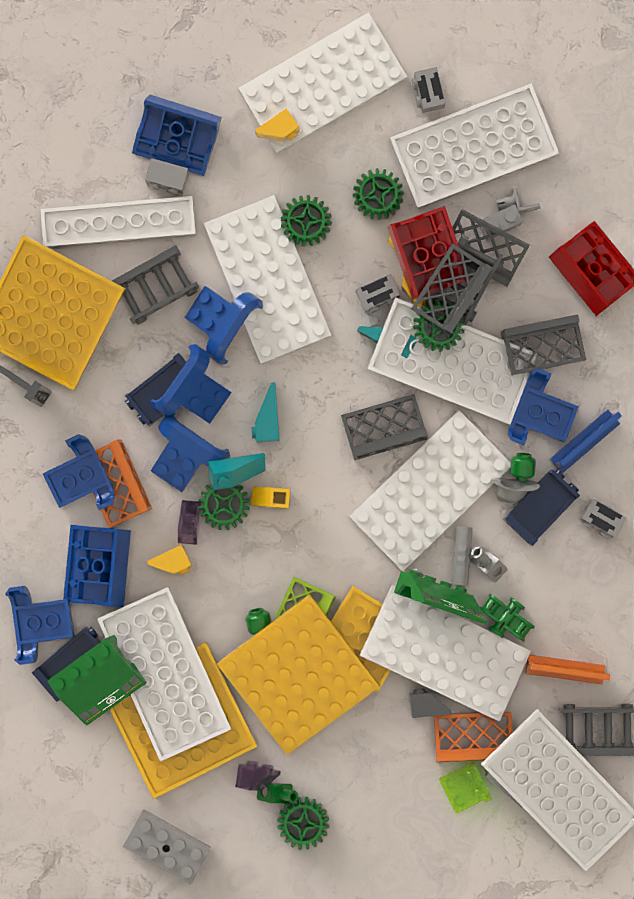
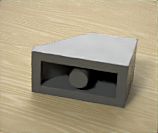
(425, 704)

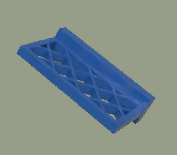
(585, 440)

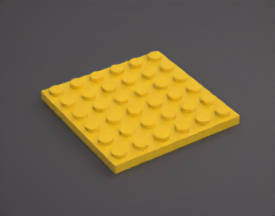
(53, 311)
(298, 674)
(197, 760)

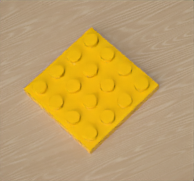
(354, 622)

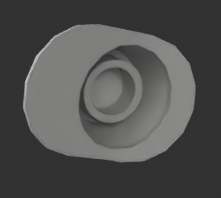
(512, 490)

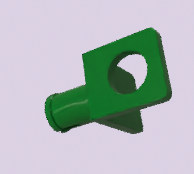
(278, 793)

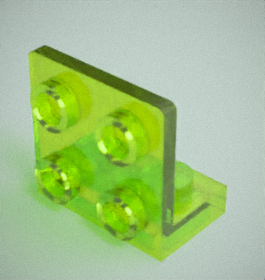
(465, 787)

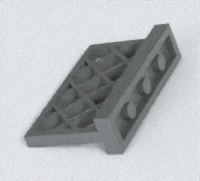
(503, 276)
(467, 294)
(540, 328)
(35, 393)
(392, 441)

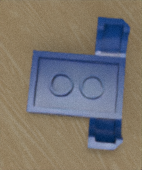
(221, 319)
(193, 389)
(541, 411)
(183, 453)
(80, 476)
(37, 622)

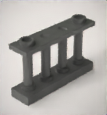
(496, 264)
(154, 266)
(607, 747)

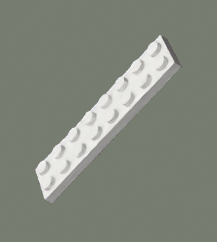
(118, 221)

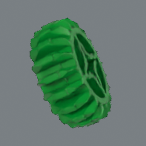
(385, 192)
(314, 220)
(430, 339)
(236, 516)
(312, 824)

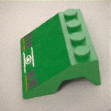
(439, 595)
(97, 681)

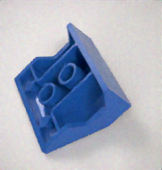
(176, 134)
(97, 565)

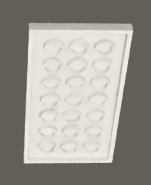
(326, 79)
(474, 146)
(267, 264)
(468, 374)
(430, 490)
(445, 654)
(178, 697)
(560, 790)

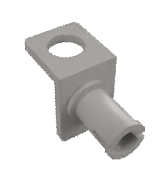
(506, 202)
(487, 563)

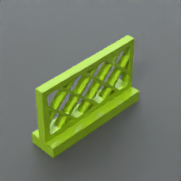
(325, 603)

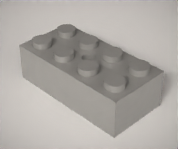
(185, 852)

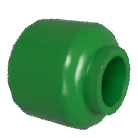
(523, 466)
(257, 620)

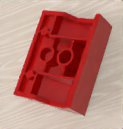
(421, 247)
(594, 268)

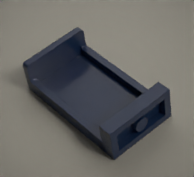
(154, 389)
(542, 507)
(71, 651)

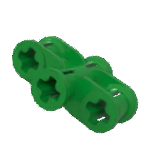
(512, 621)

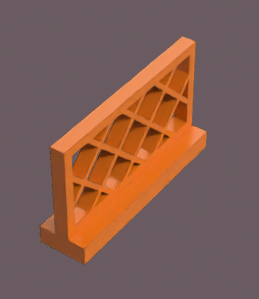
(131, 481)
(566, 669)
(469, 754)

